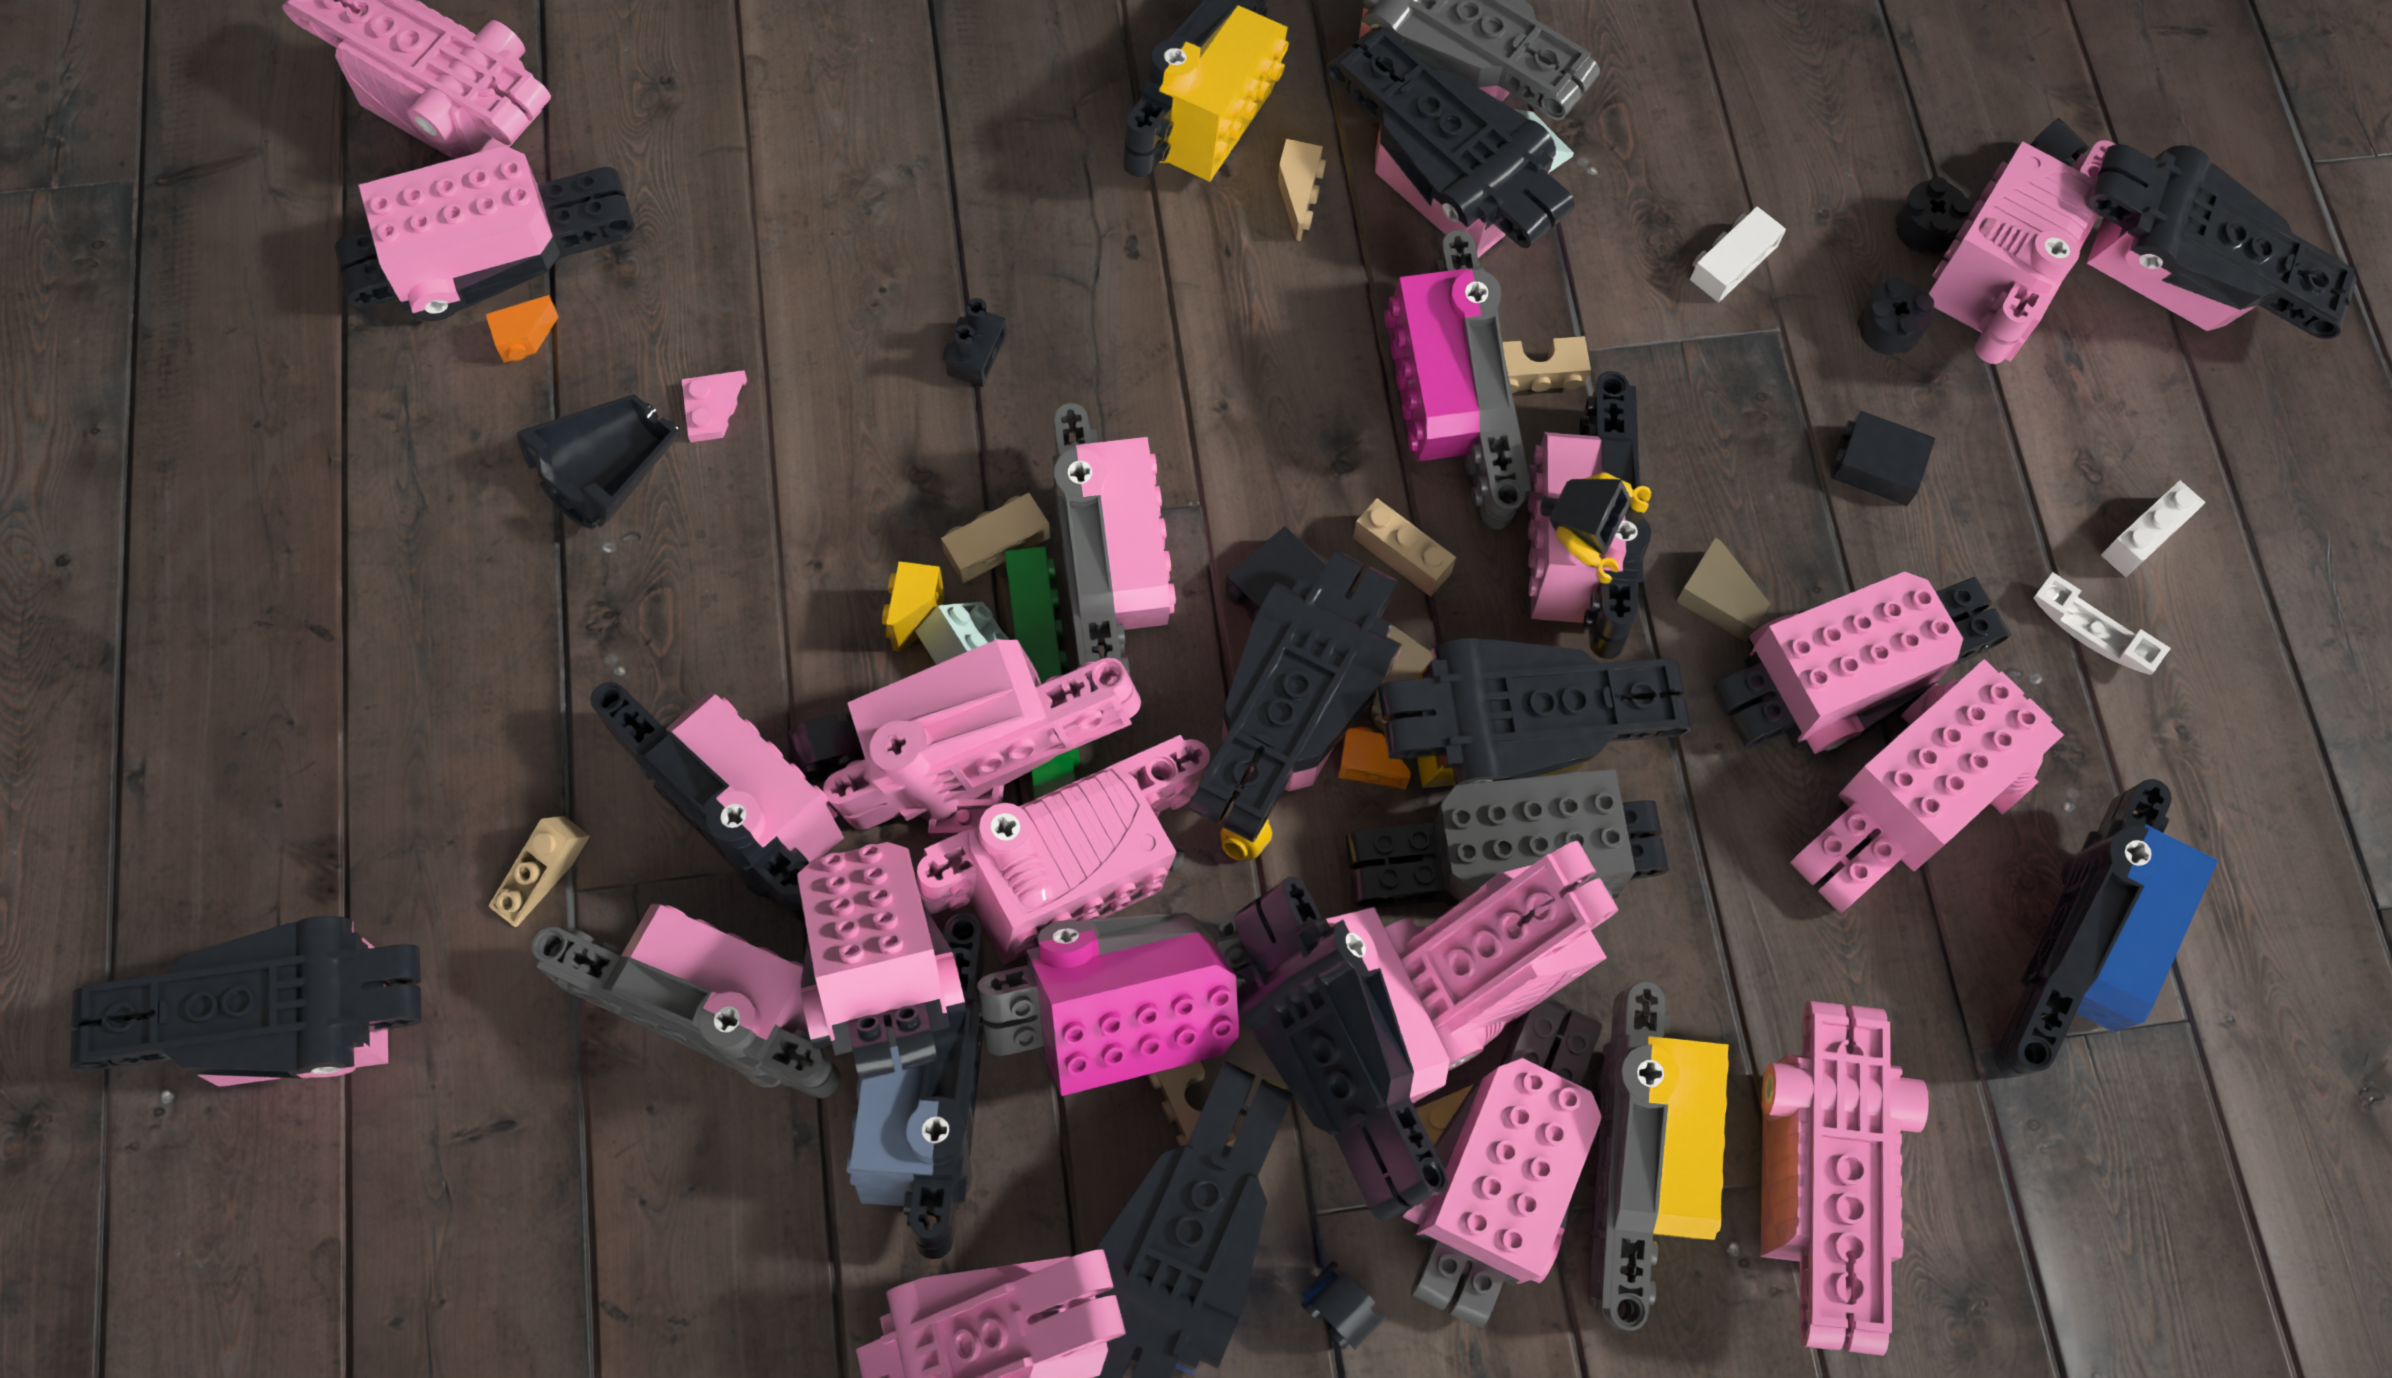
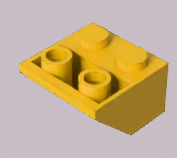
(915, 594)

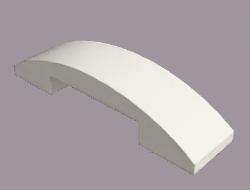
(2096, 630)

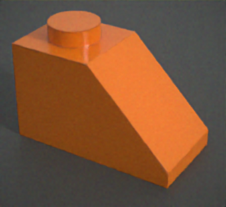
(522, 327)
(1367, 760)

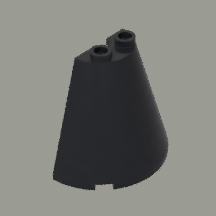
(597, 456)

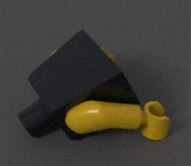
(1590, 515)

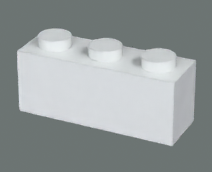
(1736, 253)
(2153, 528)

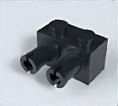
(975, 344)

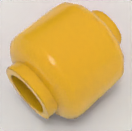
(1242, 849)

